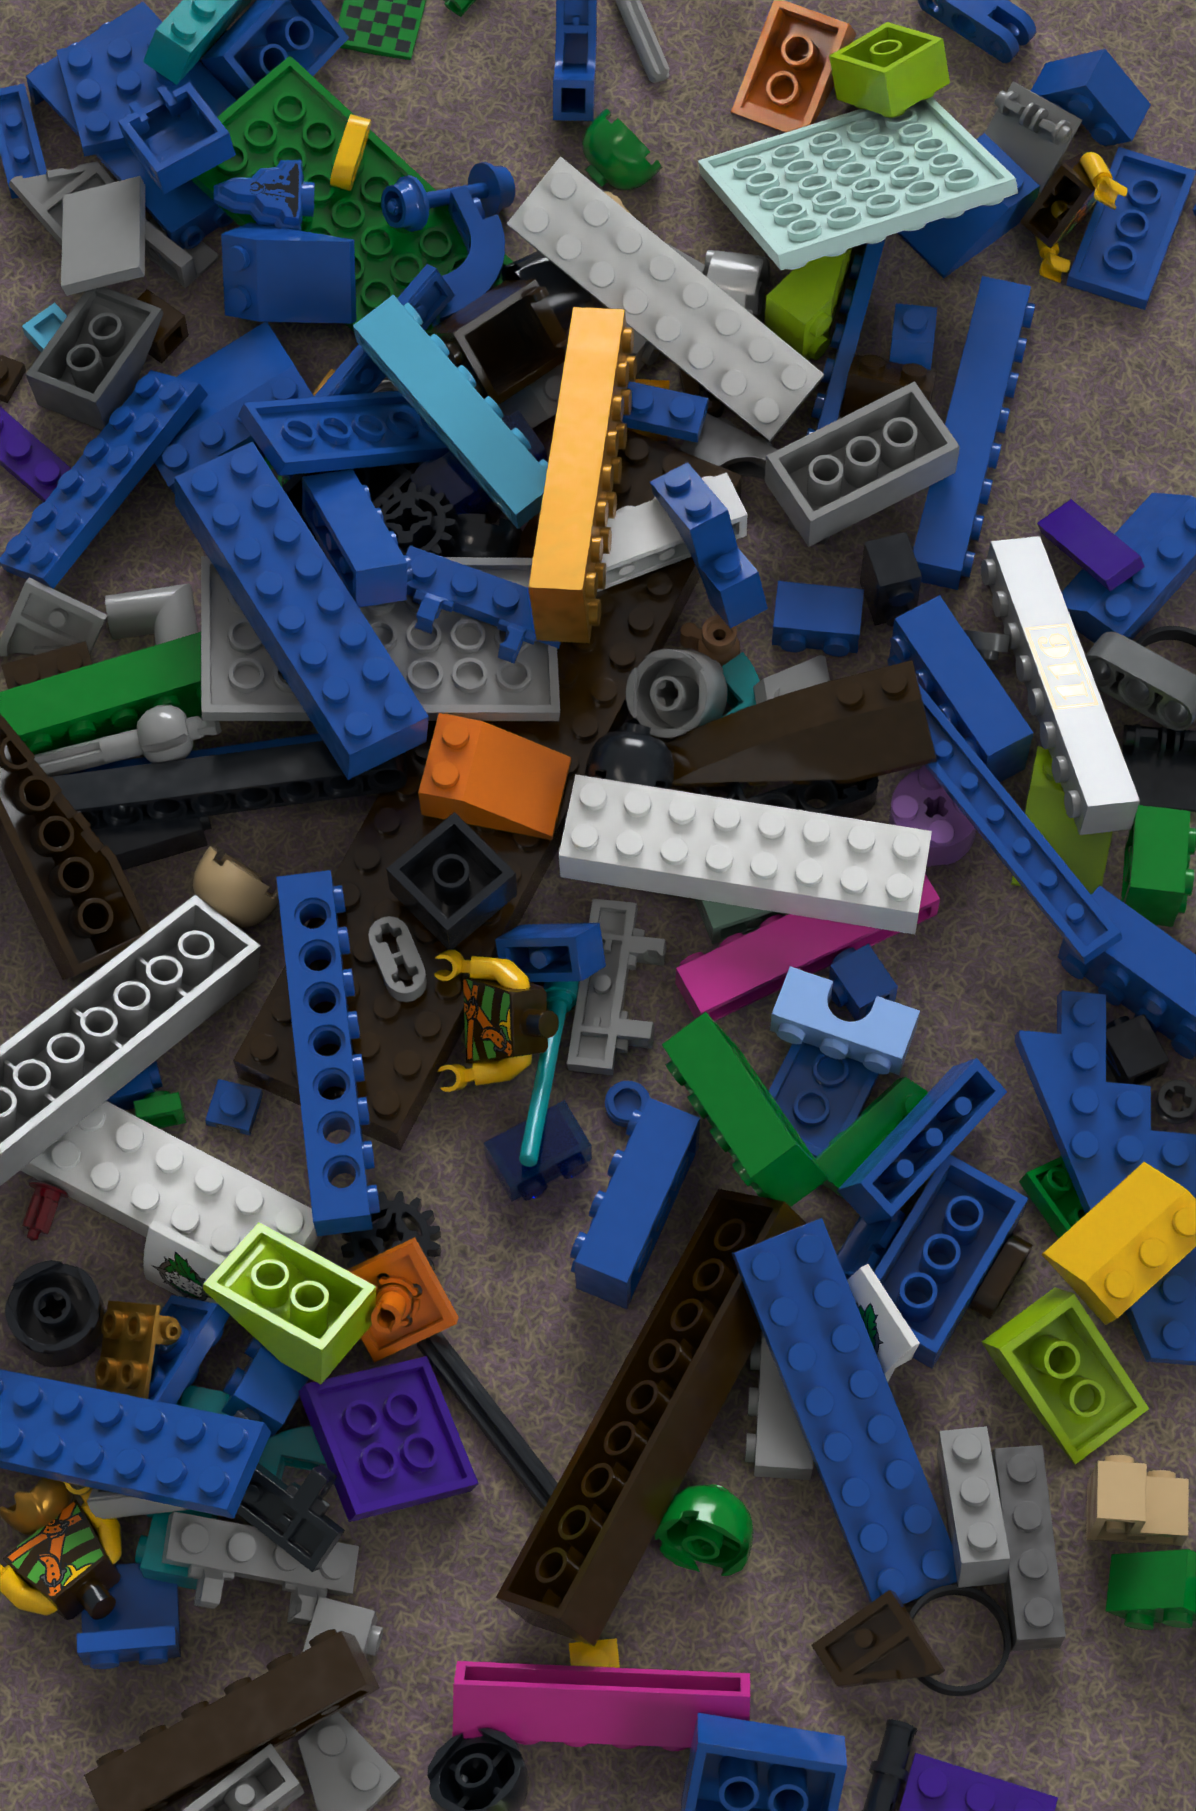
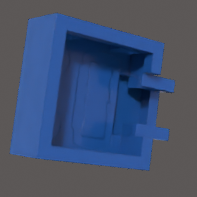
(176, 137)

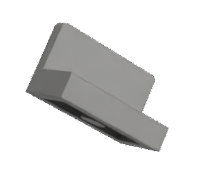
(179, 263)

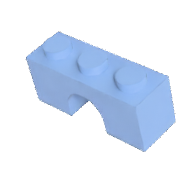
(876, 1040)

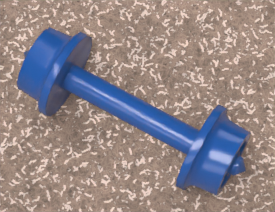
(408, 203)

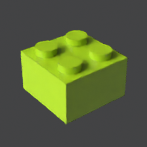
(889, 69)

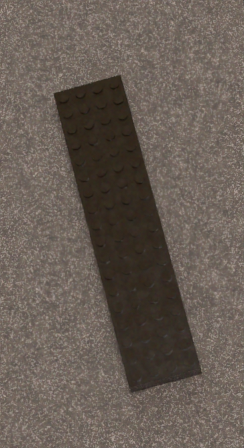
(412, 1039)

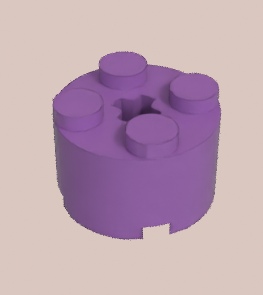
(921, 798)

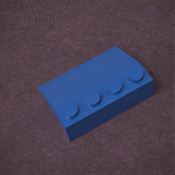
(241, 372)

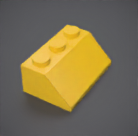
(1126, 1242)

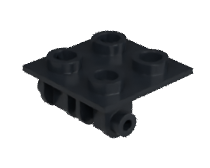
(1162, 765)

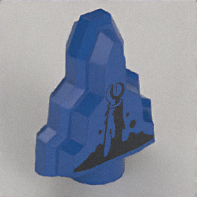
(271, 196)

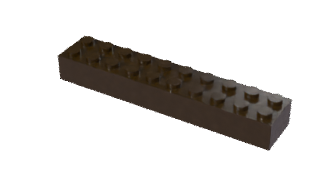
(646, 1428)

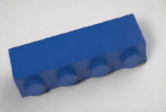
(355, 538)
(922, 1141)

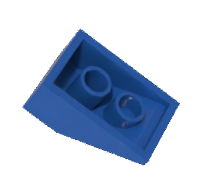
(954, 241)
(288, 275)

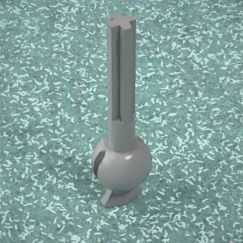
(160, 736)

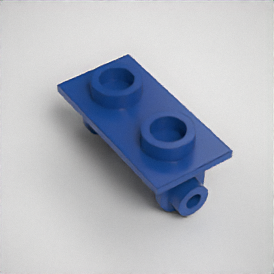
(868, 1243)

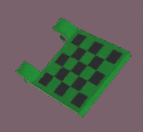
(382, 26)

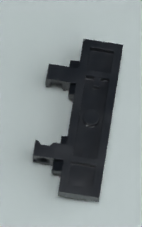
(292, 1513)

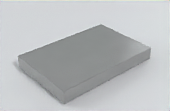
(103, 236)

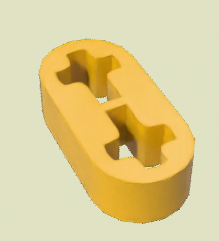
(350, 152)

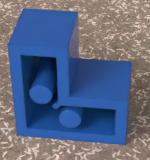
(1096, 92)

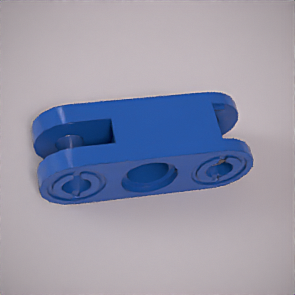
(989, 24)

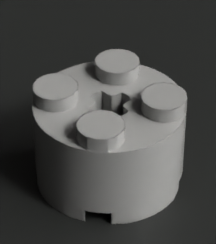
(741, 278)
(653, 687)

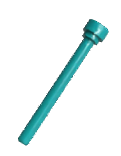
(560, 1000)

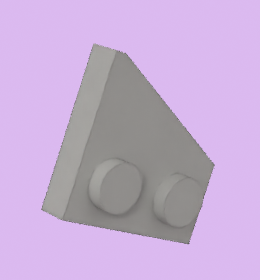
(49, 621)
(344, 1767)

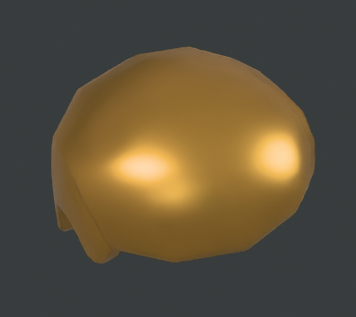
(38, 1506)

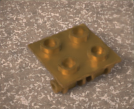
(129, 1346)

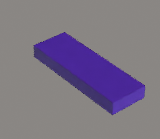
(1091, 545)

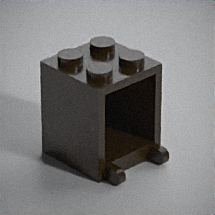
(505, 338)

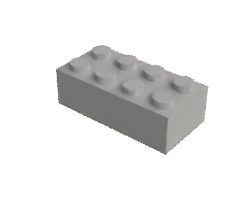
(861, 464)

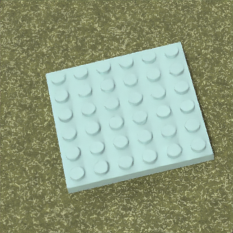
(855, 181)

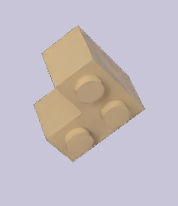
(1136, 1504)

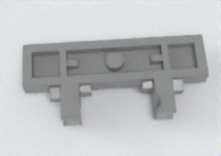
(599, 1018)
(225, 1549)

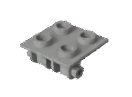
(1031, 131)

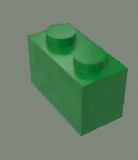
(1153, 1588)

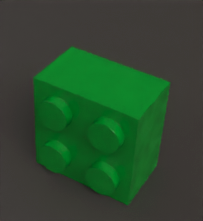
(1158, 864)

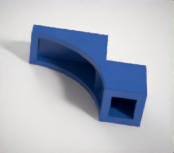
(707, 531)

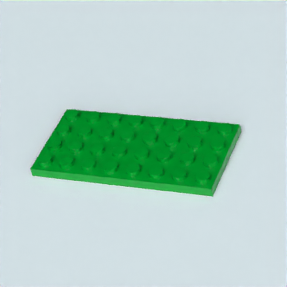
(299, 119)

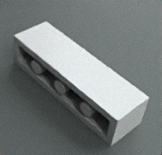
(648, 539)

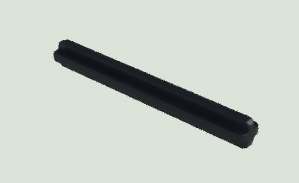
(489, 1417)

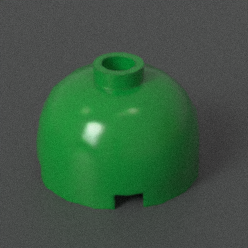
(616, 154)
(706, 1527)

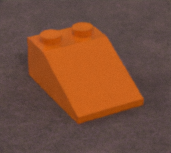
(791, 67)
(492, 778)

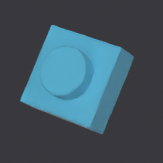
(44, 326)

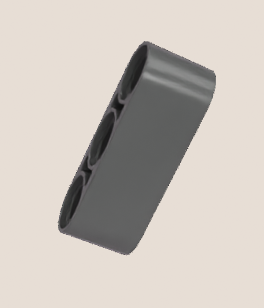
(1144, 680)

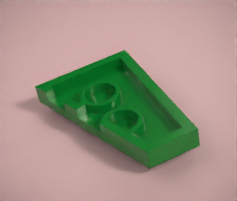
(864, 1135)

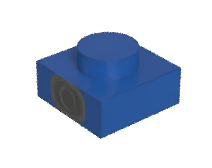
(234, 1107)

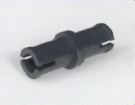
(890, 1766)

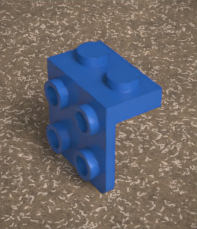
(139, 1627)

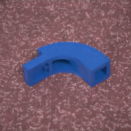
(575, 60)
(485, 250)

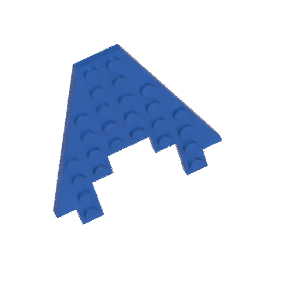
(1102, 1140)

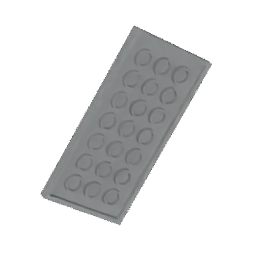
(447, 670)

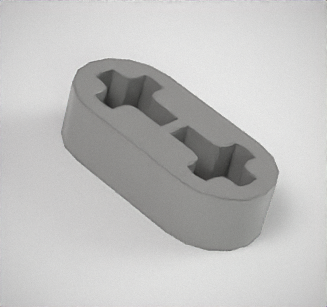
(406, 955)

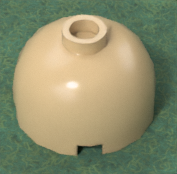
(233, 890)

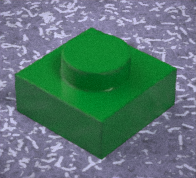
(161, 1109)

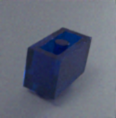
(562, 1152)

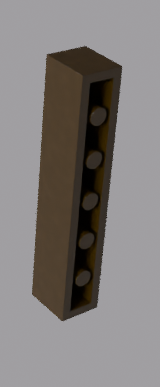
(234, 1728)

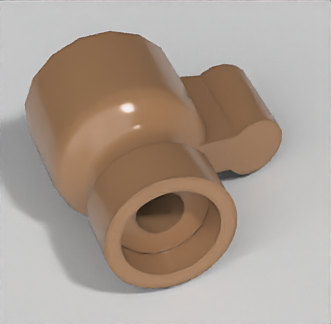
(713, 639)

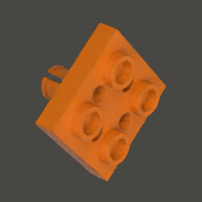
(398, 1297)

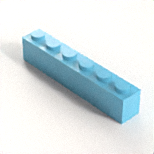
(454, 409)

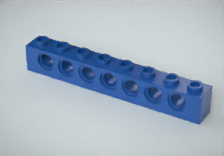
(333, 1208)

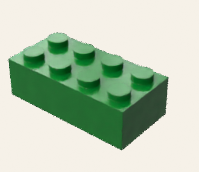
(742, 1113)

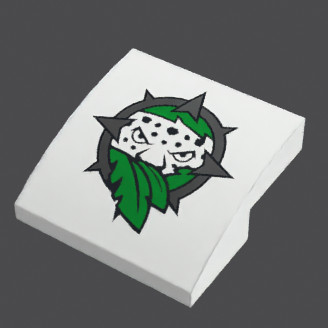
(178, 1262)
(884, 1323)

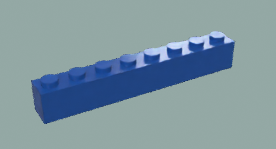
(973, 420)

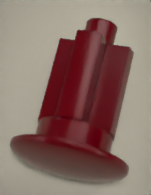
(42, 1208)

